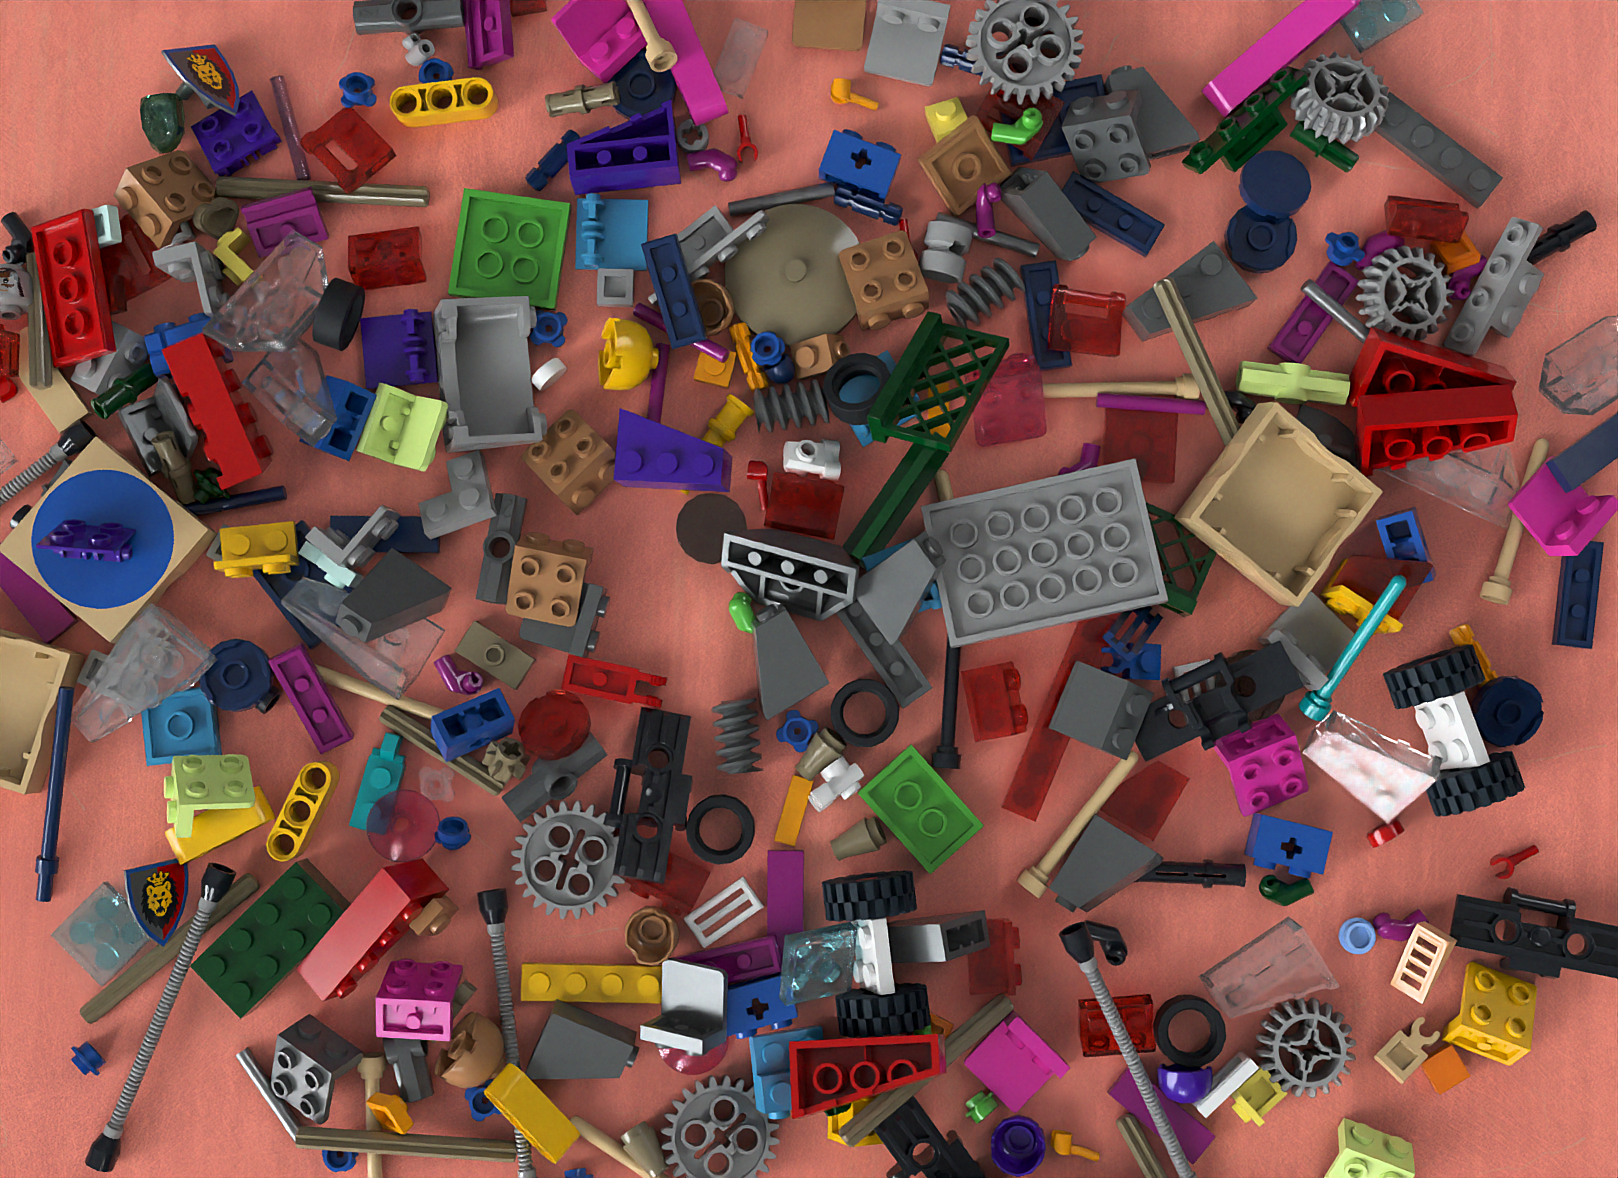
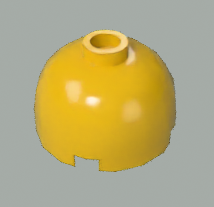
(626, 355)

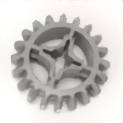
(1340, 98)
(1422, 300)
(1305, 1060)

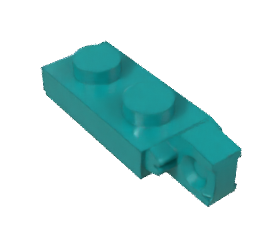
(381, 776)

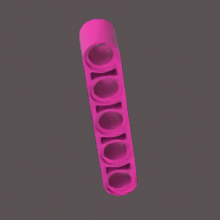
(1275, 52)
(692, 68)

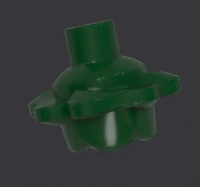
(209, 485)

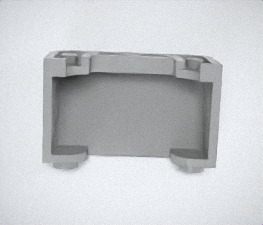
(486, 372)

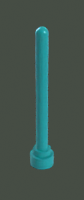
(1317, 703)

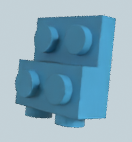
(772, 1068)

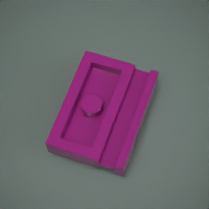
(488, 32)
(277, 216)

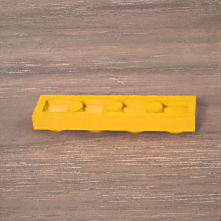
(591, 982)

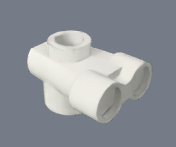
(813, 458)
(840, 780)

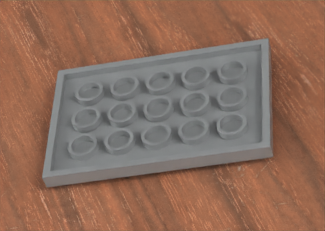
(1045, 553)

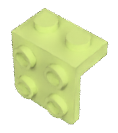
(403, 428)
(206, 783)
(1370, 1154)

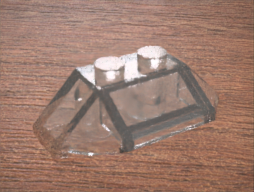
(275, 301)
(1583, 370)
(1473, 480)

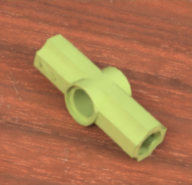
(1292, 383)

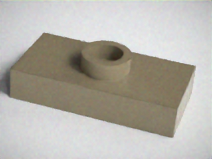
(495, 655)

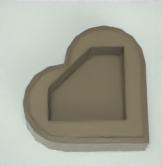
(217, 217)

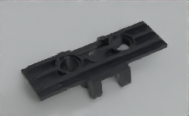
(1221, 708)
(662, 796)
(1535, 946)
(941, 1159)

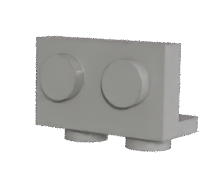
(101, 372)

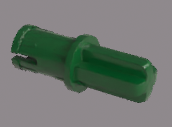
(1333, 152)
(124, 391)

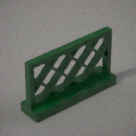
(909, 379)
(894, 501)
(1179, 600)

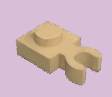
(1404, 1053)

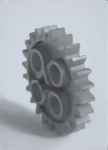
(1040, 71)
(540, 846)
(698, 1109)

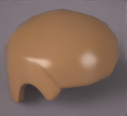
(714, 305)
(651, 935)

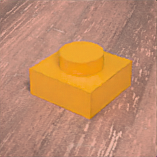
(713, 371)
(390, 1112)

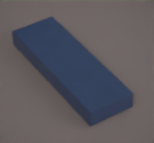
(1112, 214)
(1038, 282)
(674, 291)
(1586, 455)
(406, 539)
(1578, 597)

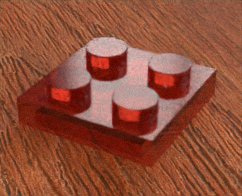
(1142, 436)

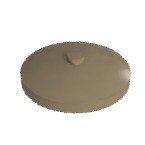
(793, 275)

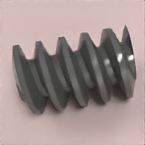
(983, 292)
(790, 406)
(737, 736)

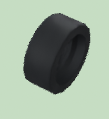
(338, 314)
(841, 373)
(889, 723)
(723, 856)
(1211, 1048)

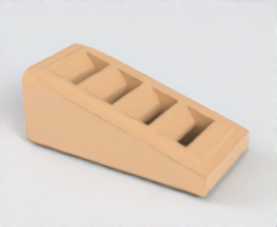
(1436, 937)

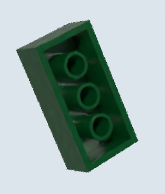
(271, 938)

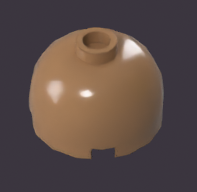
(473, 1053)

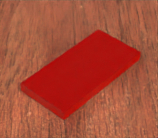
(73, 289)

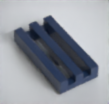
(1119, 645)

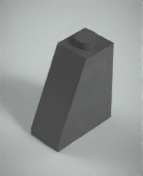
(1159, 120)
(1047, 212)
(900, 584)
(391, 598)
(782, 661)
(1101, 866)
(937, 937)
(581, 1046)

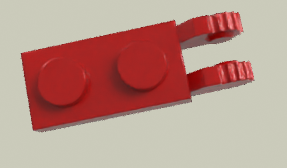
(608, 681)

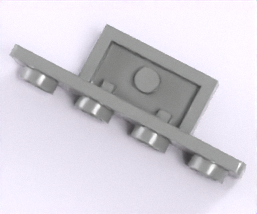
(714, 239)
(1500, 290)

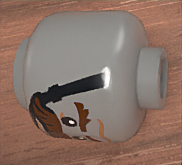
(15, 291)

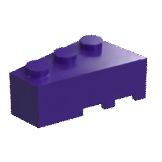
(628, 155)
(667, 459)

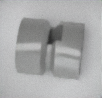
(945, 249)

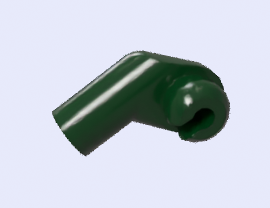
(1284, 893)

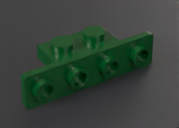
(1248, 128)

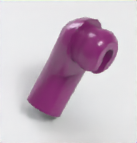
(716, 160)
(984, 209)
(1377, 245)
(1461, 279)
(1088, 459)
(457, 680)
(1397, 929)

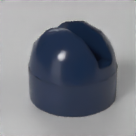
(782, 372)

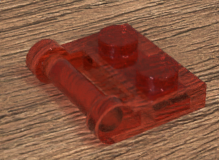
(1049, 109)
(356, 140)
(120, 260)
(1084, 332)

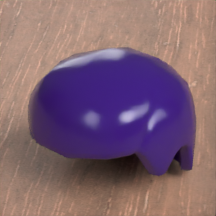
(1184, 1083)
(1018, 1145)

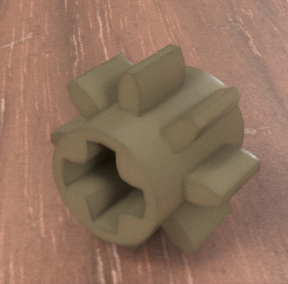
(506, 759)

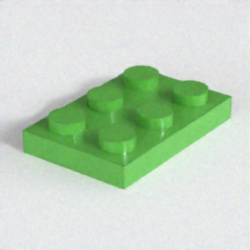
(920, 809)

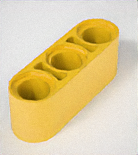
(428, 95)
(288, 820)
(220, 827)
(532, 1113)

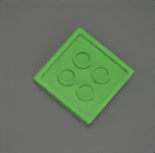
(509, 247)

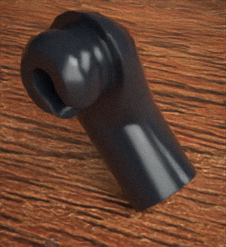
(21, 239)
(1240, 404)
(1110, 941)

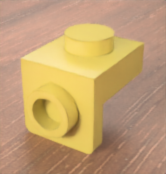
(945, 117)
(227, 251)
(1256, 1097)

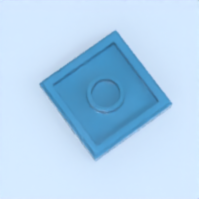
(181, 727)

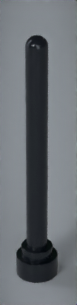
(947, 754)

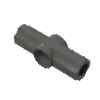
(386, 16)
(505, 526)
(553, 779)
(410, 1067)

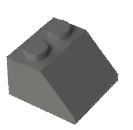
(1101, 710)

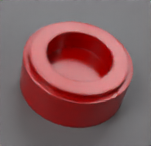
(1385, 832)

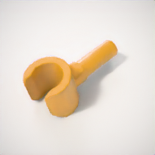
(842, 94)
(1062, 1143)

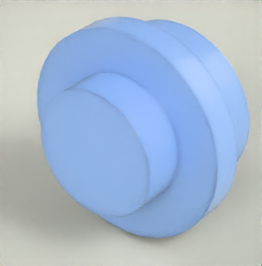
(1357, 935)

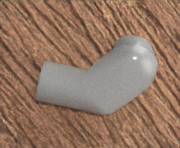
(418, 50)

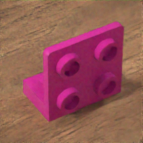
(600, 34)
(1558, 519)
(1263, 764)
(417, 1000)
(1014, 1061)

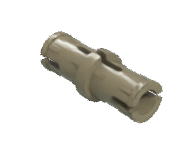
(582, 99)
(175, 466)

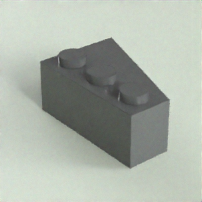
(1207, 287)

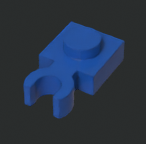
(1143, 666)

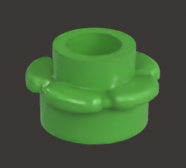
(981, 1106)

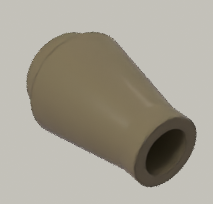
(820, 753)
(860, 839)
(645, 1149)

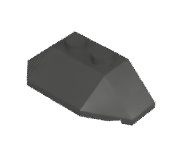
(791, 570)

